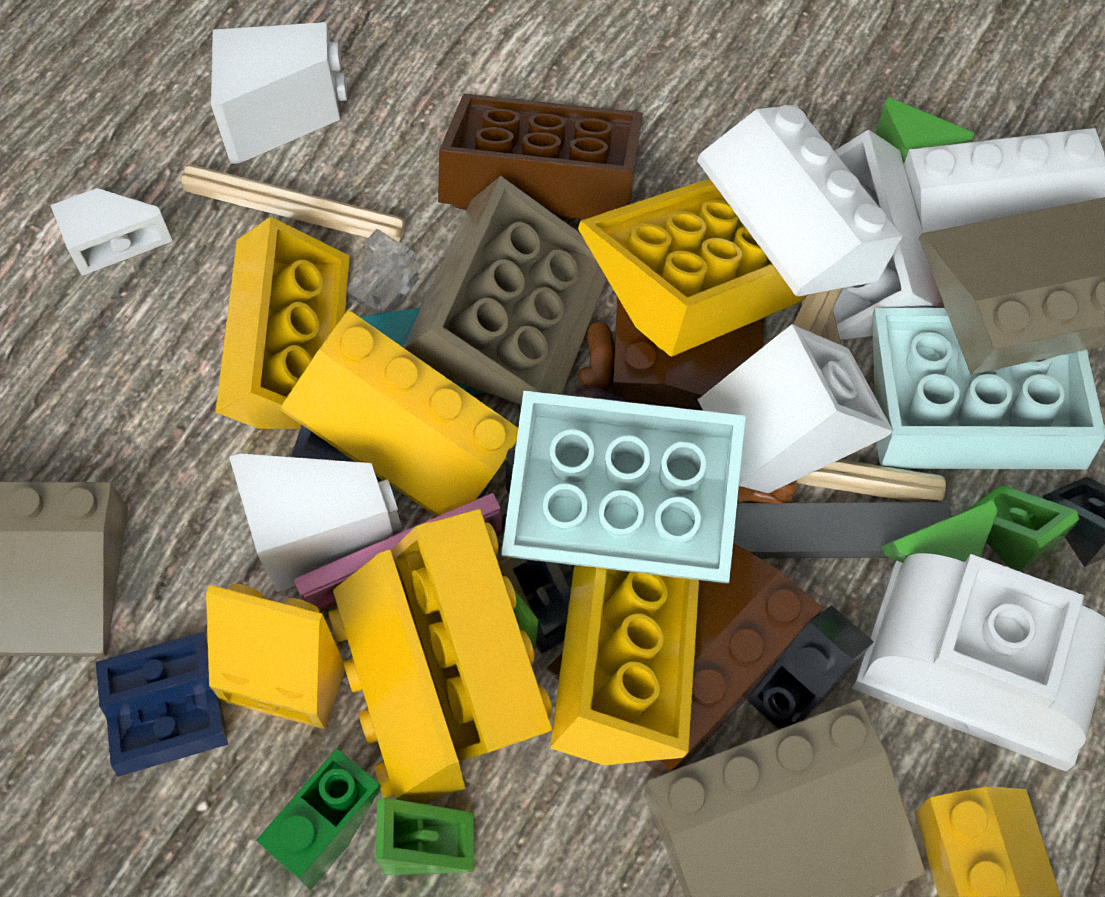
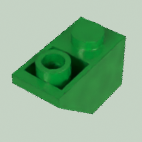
(320, 819)

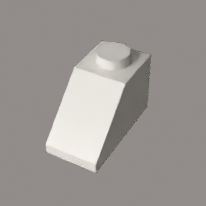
(108, 228)

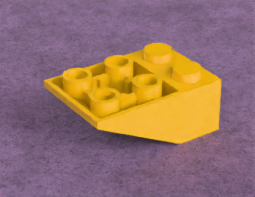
(271, 655)

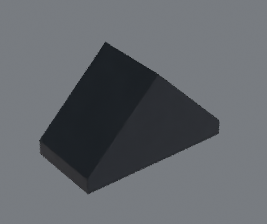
(1088, 534)
(544, 592)

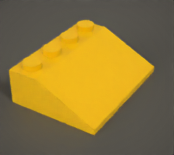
(685, 267)

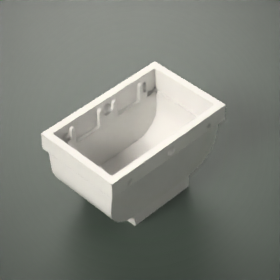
(987, 654)

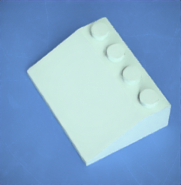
(995, 419)
(625, 486)

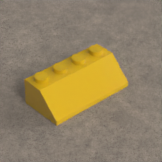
(280, 312)
(400, 417)
(471, 634)
(626, 667)
(396, 685)
(985, 844)

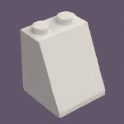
(274, 85)
(800, 407)
(311, 511)

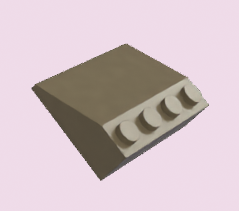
(1023, 284)
(509, 298)
(59, 566)
(789, 815)

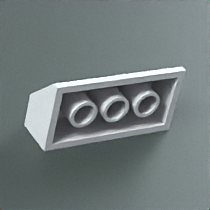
(1004, 177)
(800, 202)
(907, 277)

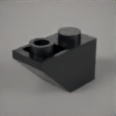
(810, 668)

